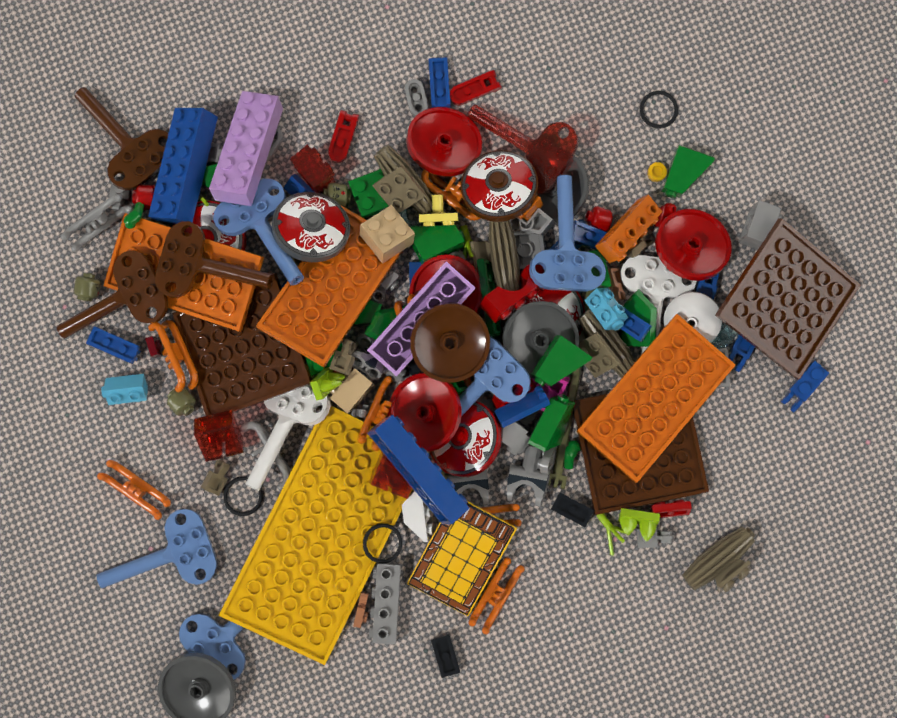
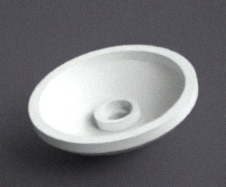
(699, 308)

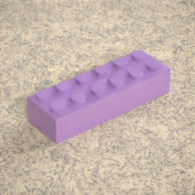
(246, 148)
(393, 344)

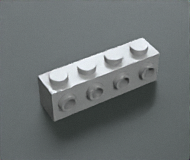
(386, 603)

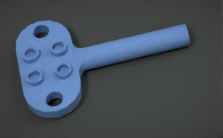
(256, 217)
(567, 266)
(497, 375)
(186, 548)
(214, 640)

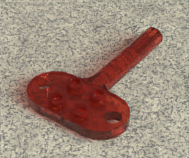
(547, 153)

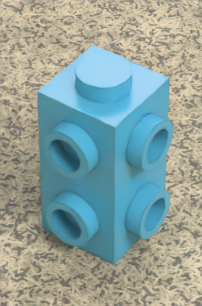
(606, 309)
(125, 389)

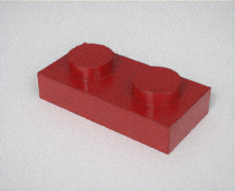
(677, 508)

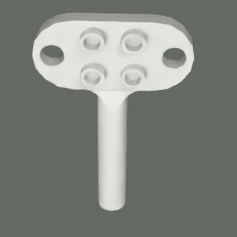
(654, 282)
(292, 408)

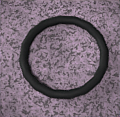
(660, 93)
(227, 503)
(382, 560)

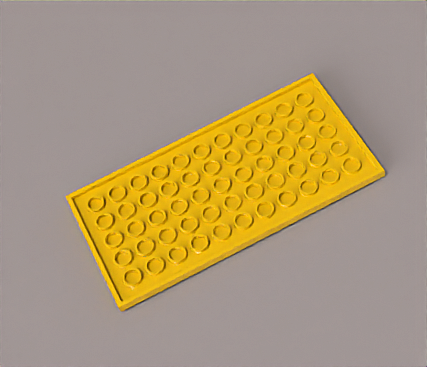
(310, 549)

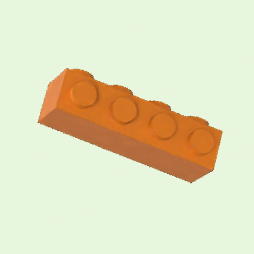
(629, 229)

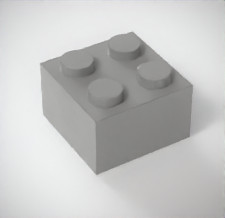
(759, 223)

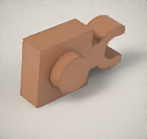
(617, 284)
(361, 616)

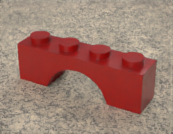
(501, 302)

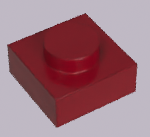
(154, 346)

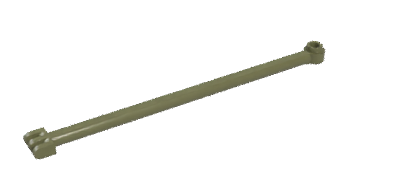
(572, 394)

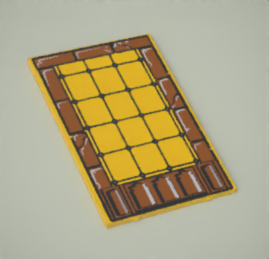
(462, 558)

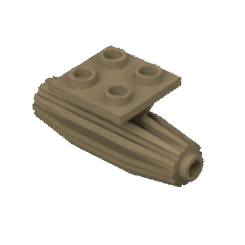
(400, 183)
(502, 253)
(604, 346)
(722, 562)

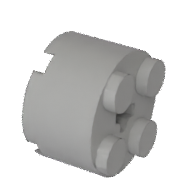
(515, 437)

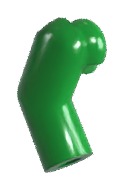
(134, 216)
(570, 453)

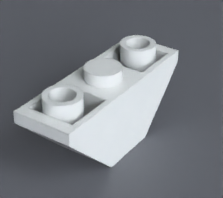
(418, 517)

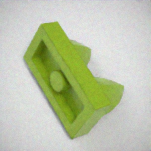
(325, 383)
(646, 520)

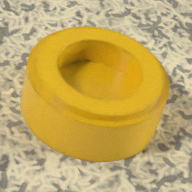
(657, 172)

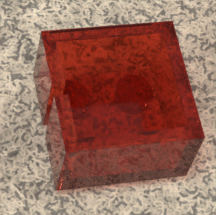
(312, 169)
(214, 430)
(387, 475)

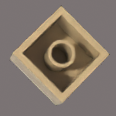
(387, 234)
(351, 391)

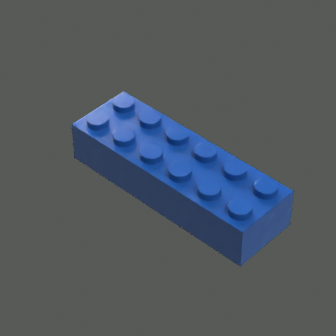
(183, 165)
(418, 470)

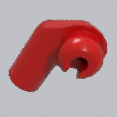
(667, 209)

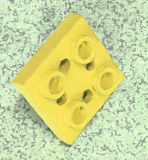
(438, 213)

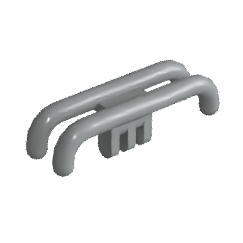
(96, 220)
(263, 435)

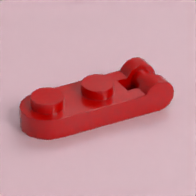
(474, 88)
(342, 137)

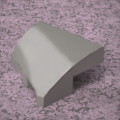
(537, 224)

